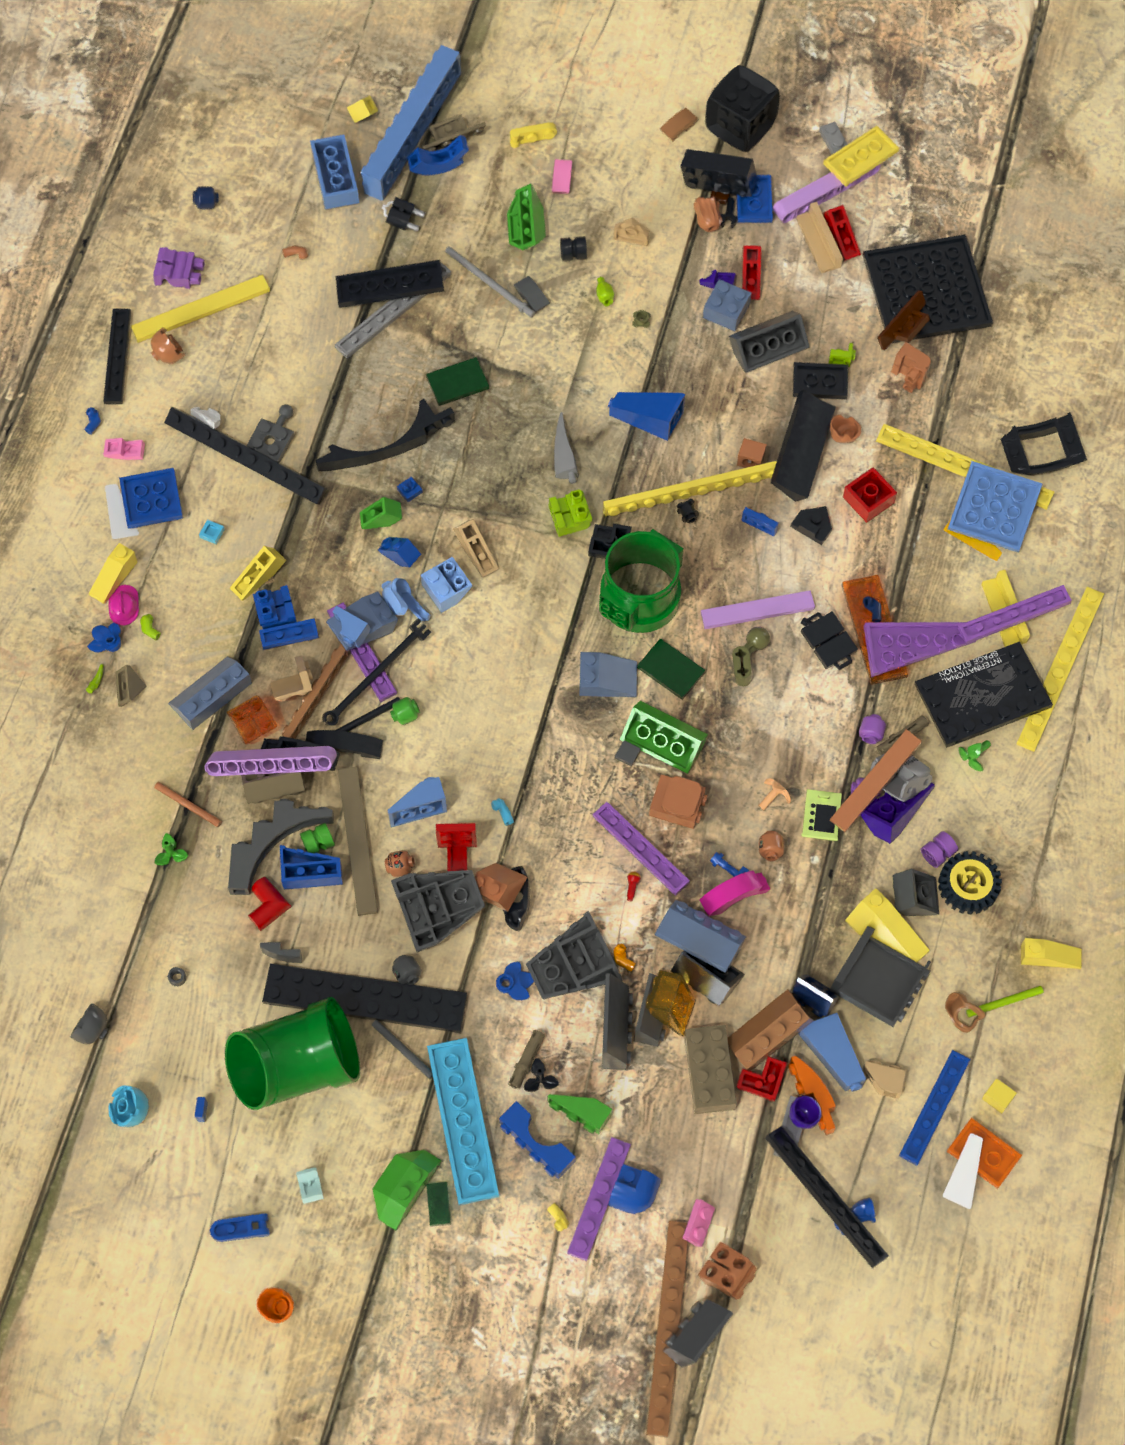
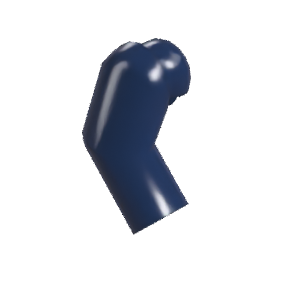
(874, 607)

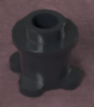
(687, 511)

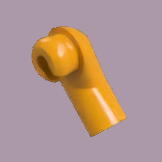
(621, 957)

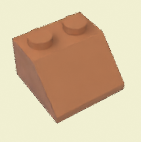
(499, 885)

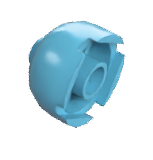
(128, 1106)

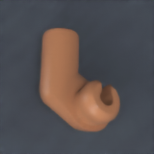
(301, 251)

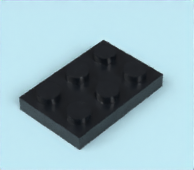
(821, 380)

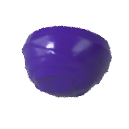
(805, 1112)

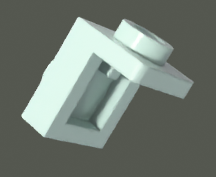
(309, 1185)

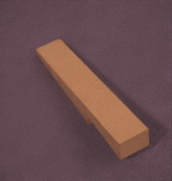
(876, 780)

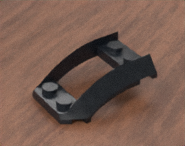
(1068, 436)

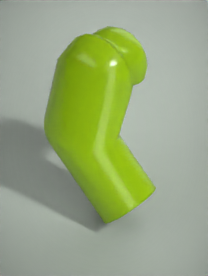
(146, 626)

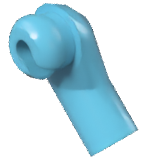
(500, 805)

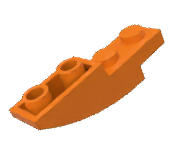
(811, 1085)

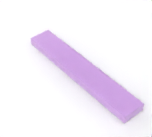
(757, 609)

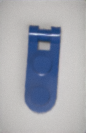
(239, 1228)

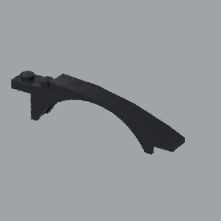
(425, 424)

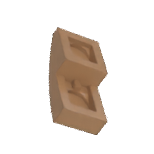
(678, 123)

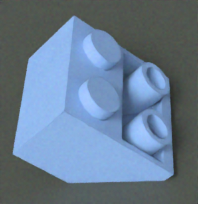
(446, 584)

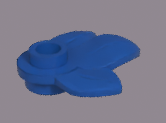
(105, 638)
(518, 981)

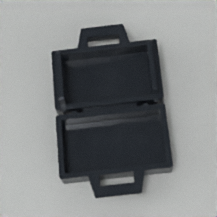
(833, 647)

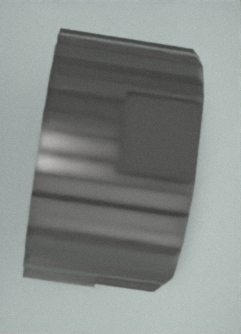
(173, 971)

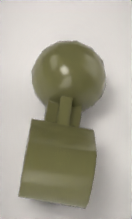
(757, 639)

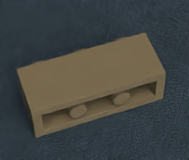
(271, 786)

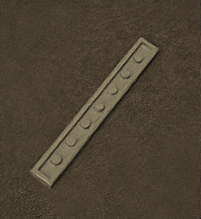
(357, 841)

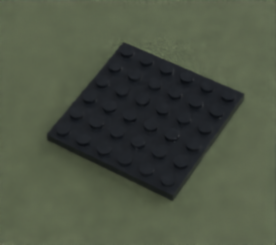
(944, 275)

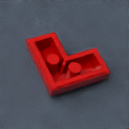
(272, 904)
(765, 1084)

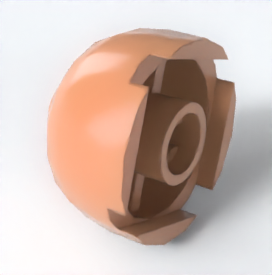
(165, 347)

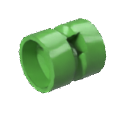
(317, 839)

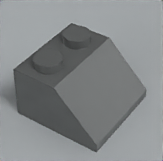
(915, 893)

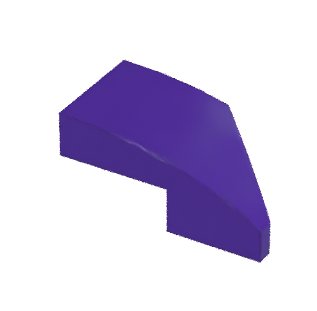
(712, 280)

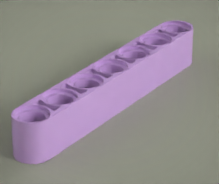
(817, 191)
(257, 761)

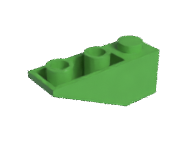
(585, 1110)

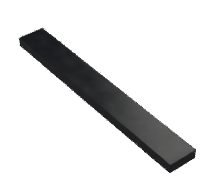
(827, 1197)

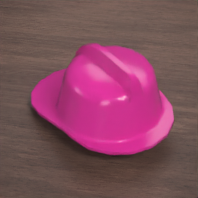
(124, 605)

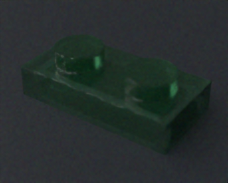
(438, 1204)

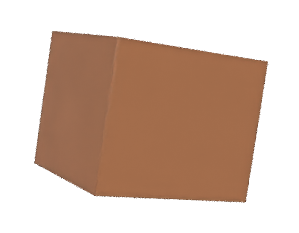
(751, 453)

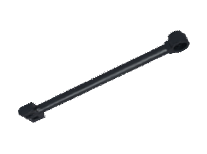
(416, 632)

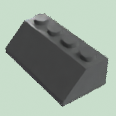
(769, 341)

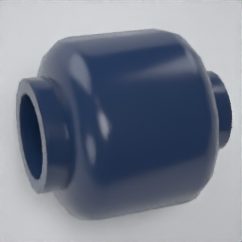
(205, 197)

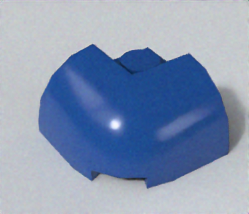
(634, 1190)

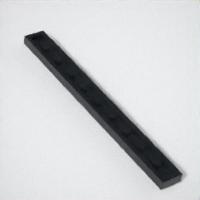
(245, 455)

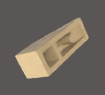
(475, 547)

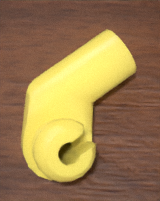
(561, 1220)

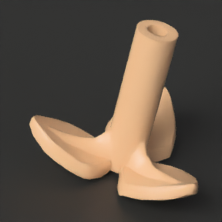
(777, 789)

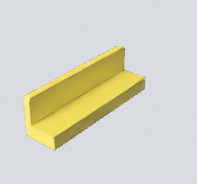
(1000, 595)

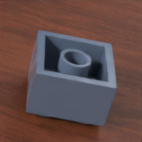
(727, 305)

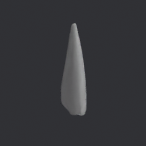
(564, 459)

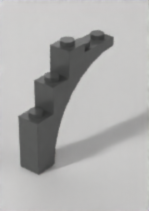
(265, 835)

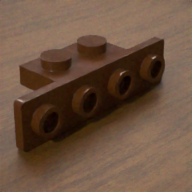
(905, 323)

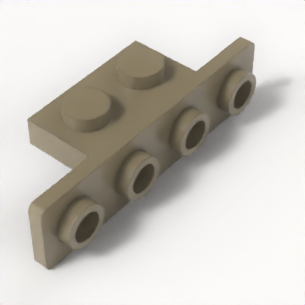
(449, 130)

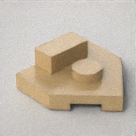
(631, 232)

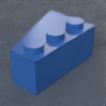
(308, 870)

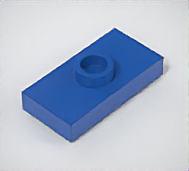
(759, 521)

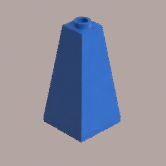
(649, 411)

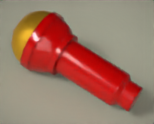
(633, 880)

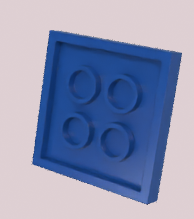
(151, 498)

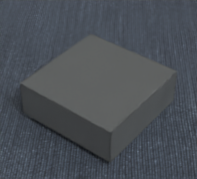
(627, 753)

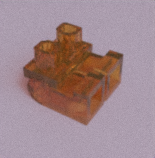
(250, 710)

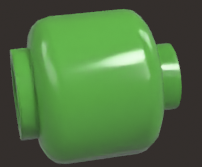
(405, 711)

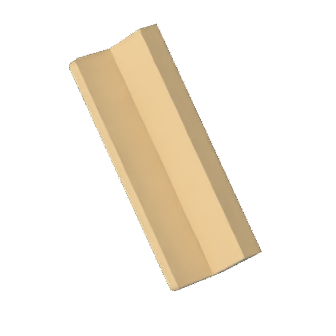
(820, 239)

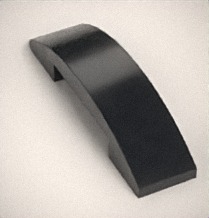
(347, 742)

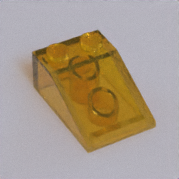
(671, 1001)

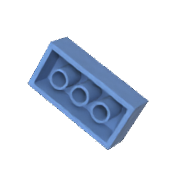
(334, 171)

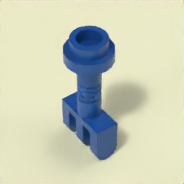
(718, 859)

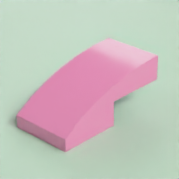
(562, 176)
(125, 450)

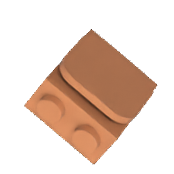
(678, 801)

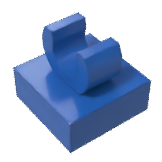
(409, 489)

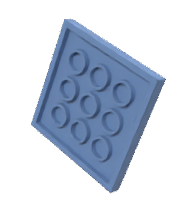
(995, 506)

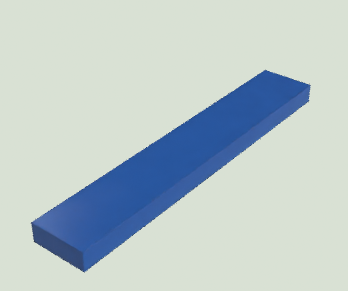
(934, 1107)

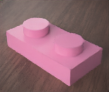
(698, 1223)

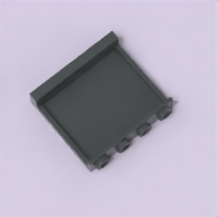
(879, 979)

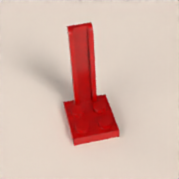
(456, 840)

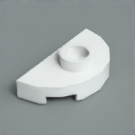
(209, 417)

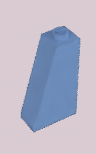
(832, 1047)

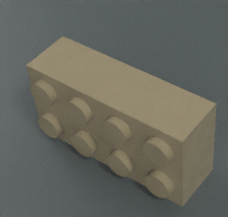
(710, 1069)

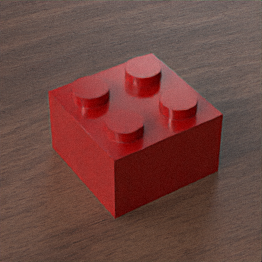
(869, 494)

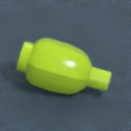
(604, 292)

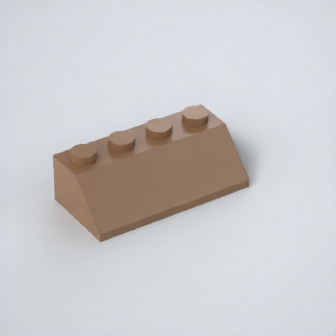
(769, 1030)

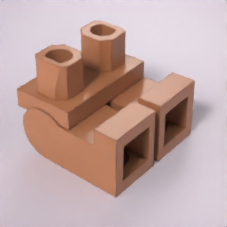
(913, 365)
(729, 1272)

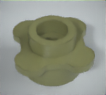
(641, 314)

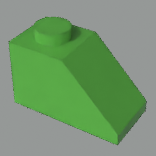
(381, 514)

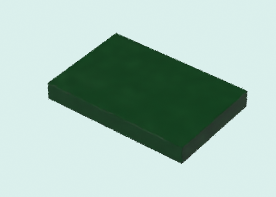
(457, 381)
(671, 669)

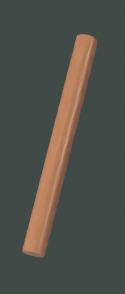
(188, 804)

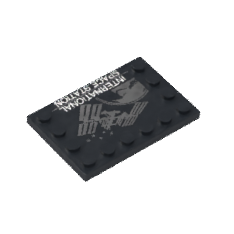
(983, 694)

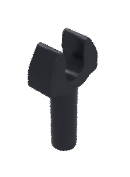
(729, 214)

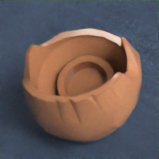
(844, 429)

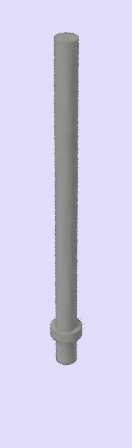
(523, 307)

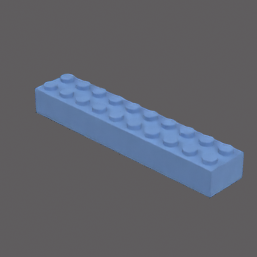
(411, 122)

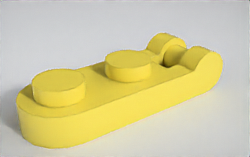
(532, 134)

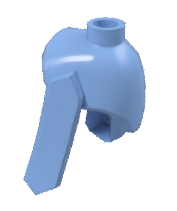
(399, 599)

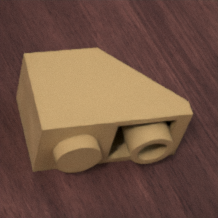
(885, 1079)

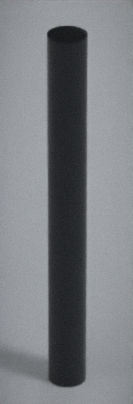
(368, 716)

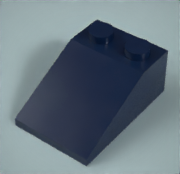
(815, 995)

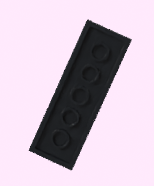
(389, 283)

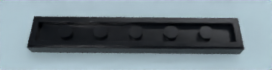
(117, 356)

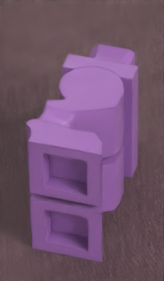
(180, 268)

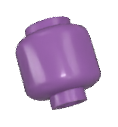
(872, 729)

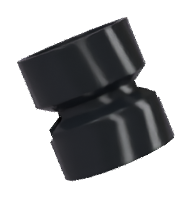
(573, 248)

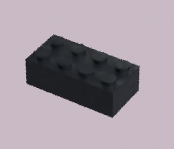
(719, 172)

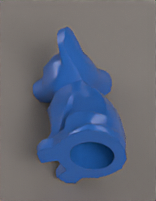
(863, 1210)

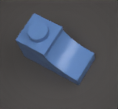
(353, 629)

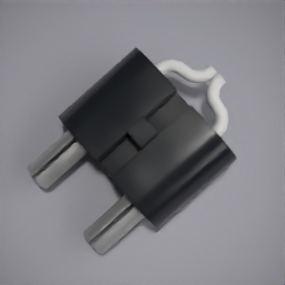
(401, 213)

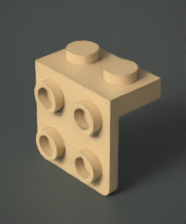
(295, 684)

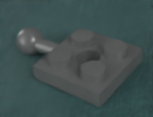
(270, 430)

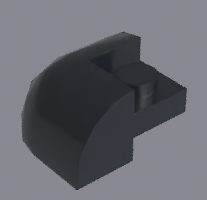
(604, 537)

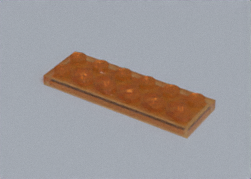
(855, 592)

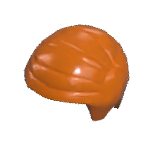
(275, 1304)

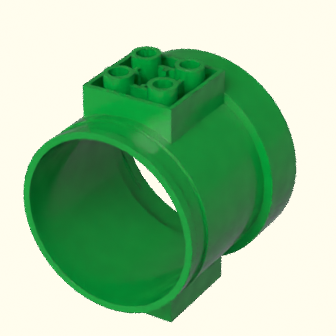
(641, 612)

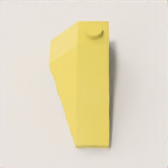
(889, 926)

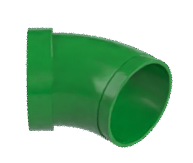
(292, 1055)

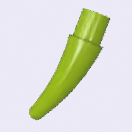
(96, 680)

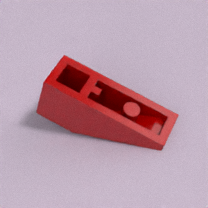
(842, 232)
(751, 270)

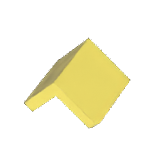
(362, 109)
(999, 1095)

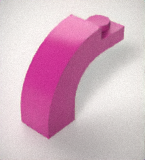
(732, 891)

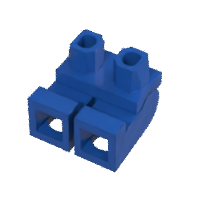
(274, 607)

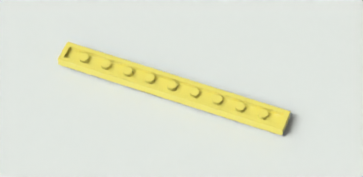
(939, 456)
(687, 489)
(1062, 665)

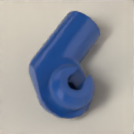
(94, 420)

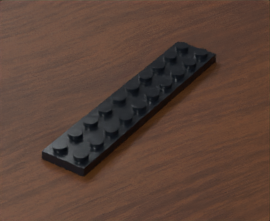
(367, 997)

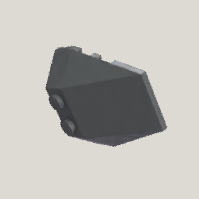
(437, 904)

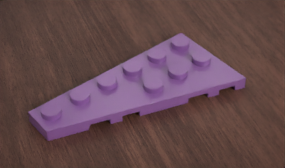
(904, 643)

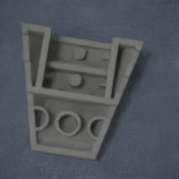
(573, 961)

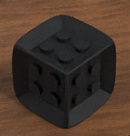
(742, 108)

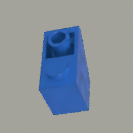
(399, 551)

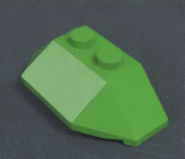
(526, 219)
(402, 1185)

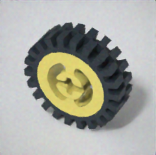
(975, 896)

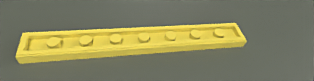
(201, 308)

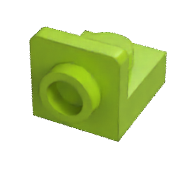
(839, 356)

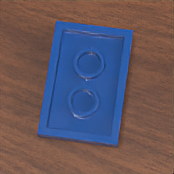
(759, 206)

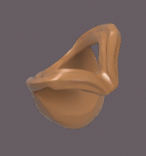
(958, 1001)

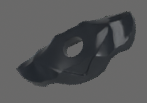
(517, 913)

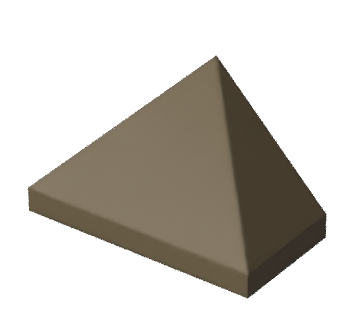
(128, 685)

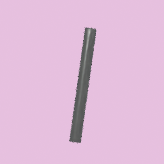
(403, 1049)

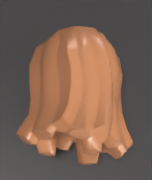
(708, 213)

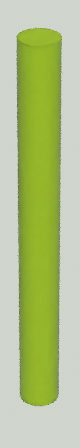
(1007, 1000)

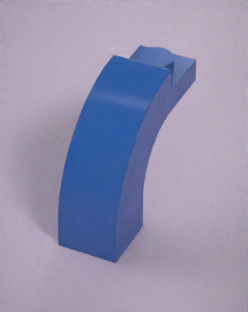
(439, 161)

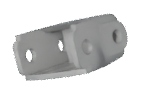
(909, 780)

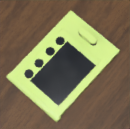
(818, 815)

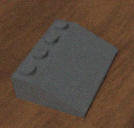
(616, 1024)

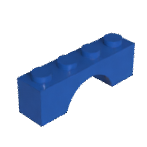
(555, 1158)

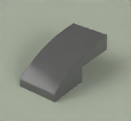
(531, 293)
(275, 951)

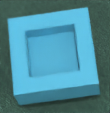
(211, 532)

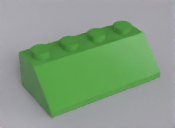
(663, 736)

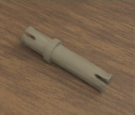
(913, 727)
(526, 1059)

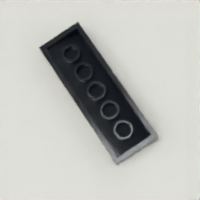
(802, 446)

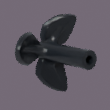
(538, 1069)

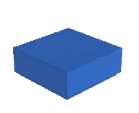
(201, 1109)

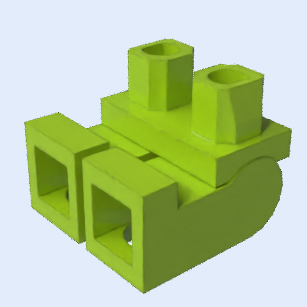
(570, 513)

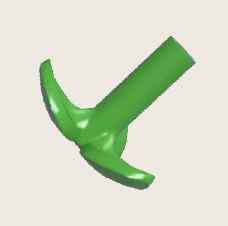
(974, 752)
(169, 844)

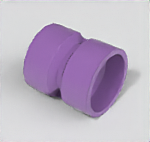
(937, 851)

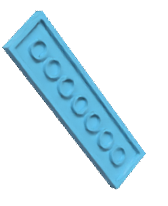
(463, 1121)

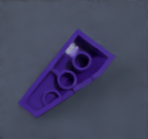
(890, 816)

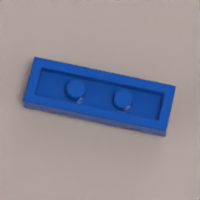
(288, 634)

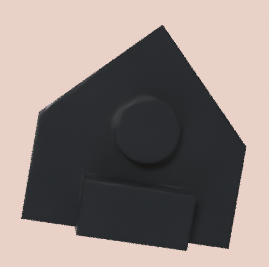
(813, 524)

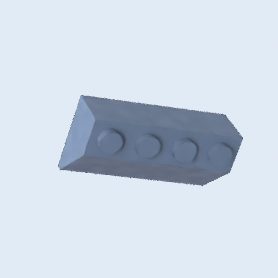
(211, 692)
(700, 935)

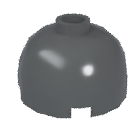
(90, 1026)

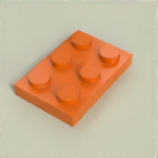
(995, 1158)

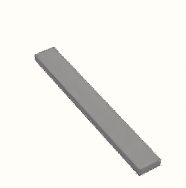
(379, 321)

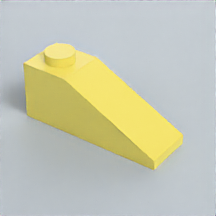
(259, 571)
(113, 572)
(1049, 953)

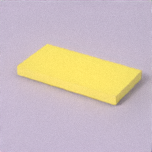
(861, 156)

